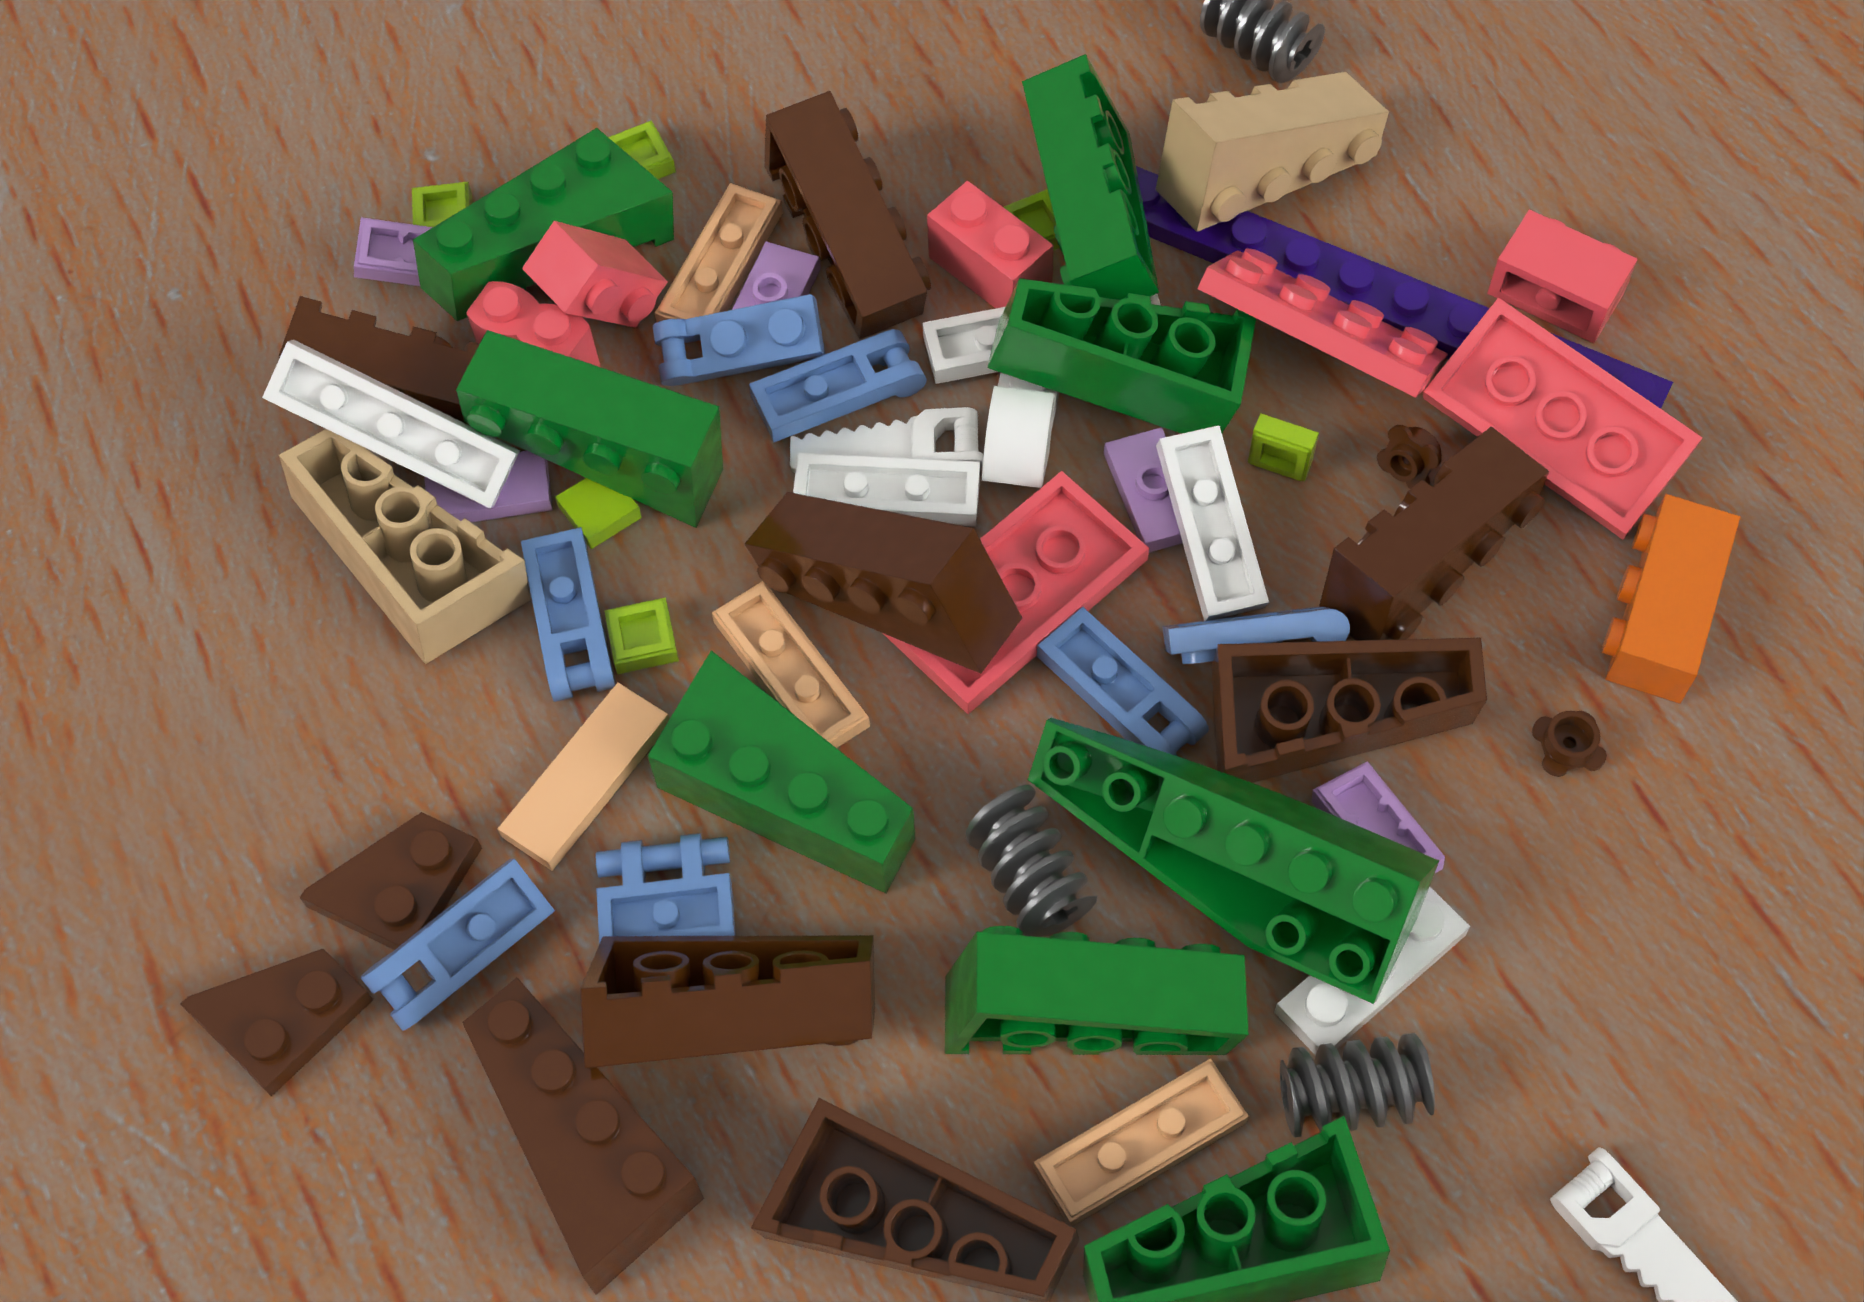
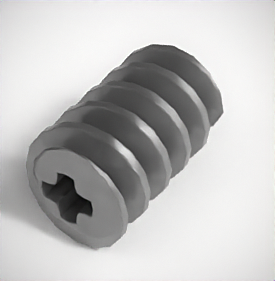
(1264, 34)
(1025, 866)
(1356, 1082)

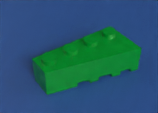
(1091, 182)
(581, 185)
(1127, 354)
(596, 424)
(777, 777)
(1094, 995)
(1264, 1235)

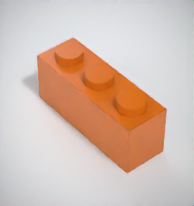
(1670, 598)

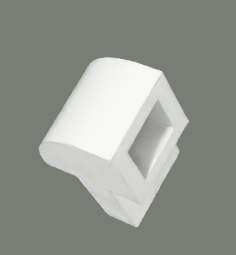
(1018, 432)

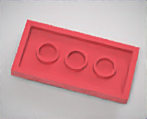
(1308, 313)
(1591, 432)
(1053, 559)

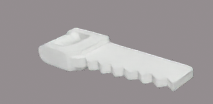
(900, 440)
(1636, 1234)

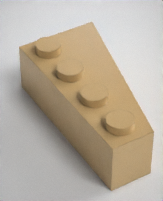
(1264, 145)
(410, 555)

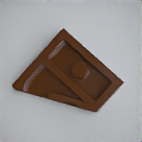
(396, 881)
(280, 1015)

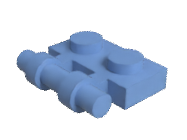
(667, 907)

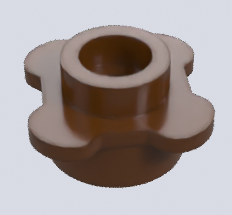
(1410, 454)
(1575, 726)

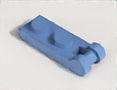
(740, 340)
(836, 384)
(567, 612)
(1200, 639)
(1119, 684)
(459, 942)

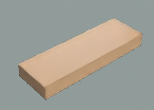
(721, 255)
(789, 664)
(584, 776)
(1140, 1142)

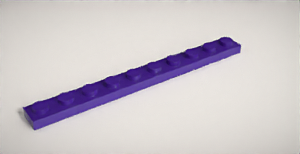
(1352, 277)

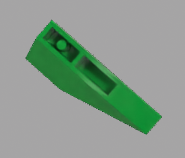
(1245, 855)

